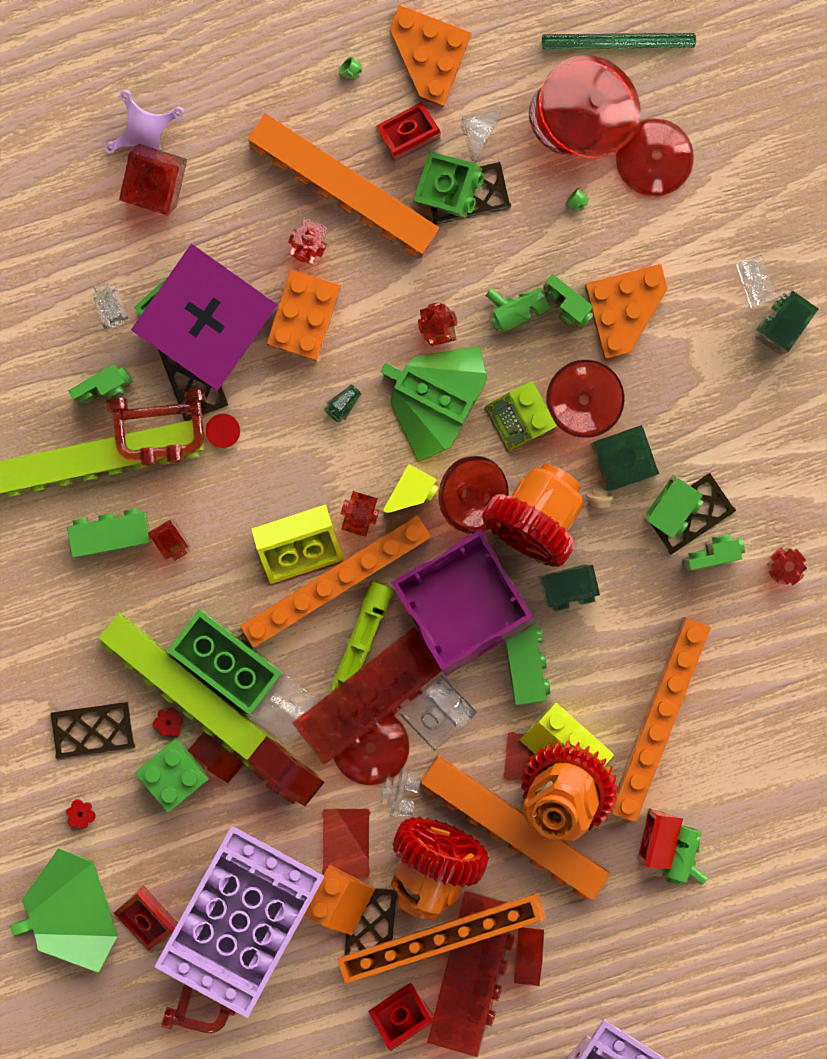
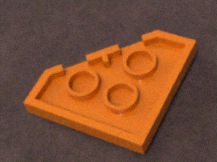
(429, 51)
(625, 306)

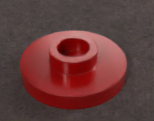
(223, 430)

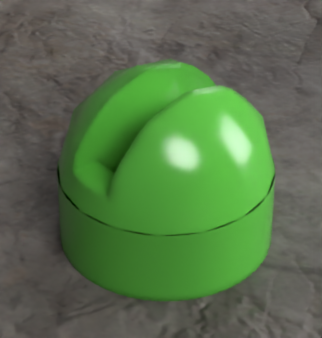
(350, 68)
(577, 200)

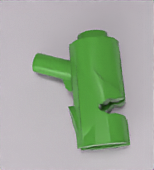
(515, 312)
(683, 861)

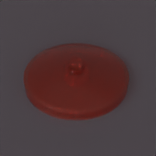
(589, 106)

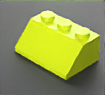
(411, 490)
(297, 544)
(559, 725)

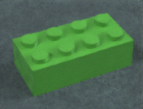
(225, 661)

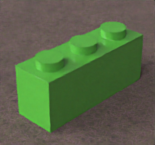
(109, 533)
(527, 666)

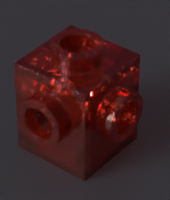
(308, 241)
(437, 324)
(359, 513)
(778, 562)

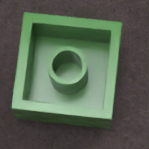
(674, 507)
(172, 774)

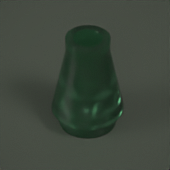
(341, 405)

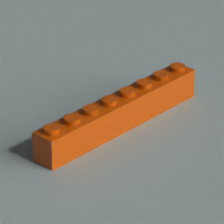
(343, 185)
(335, 581)
(659, 718)
(510, 824)
(442, 938)

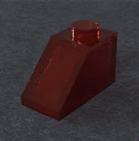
(169, 540)
(528, 956)

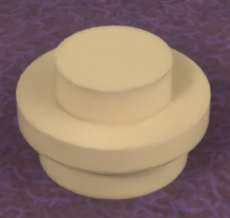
(600, 497)

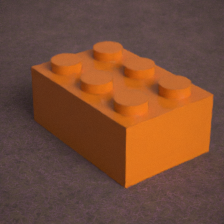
(304, 315)

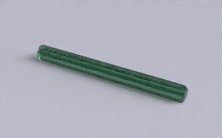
(618, 41)

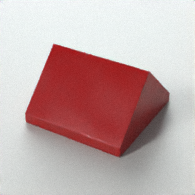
(408, 131)
(659, 839)
(146, 918)
(401, 1016)

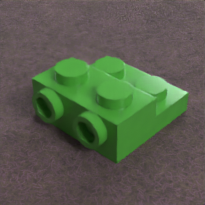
(449, 184)
(574, 307)
(109, 382)
(720, 551)

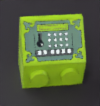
(520, 416)

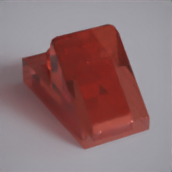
(216, 757)

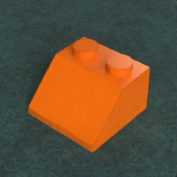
(339, 901)

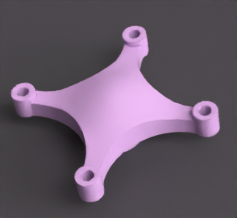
(142, 126)

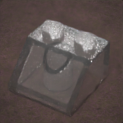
(281, 707)
(438, 713)

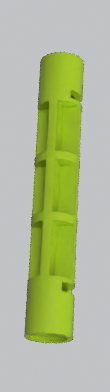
(372, 610)

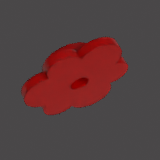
(160, 722)
(73, 813)

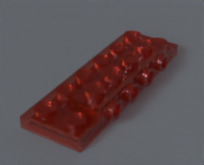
(368, 696)
(470, 985)

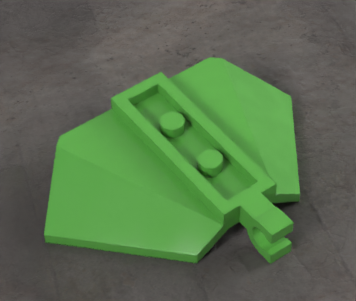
(436, 396)
(69, 912)

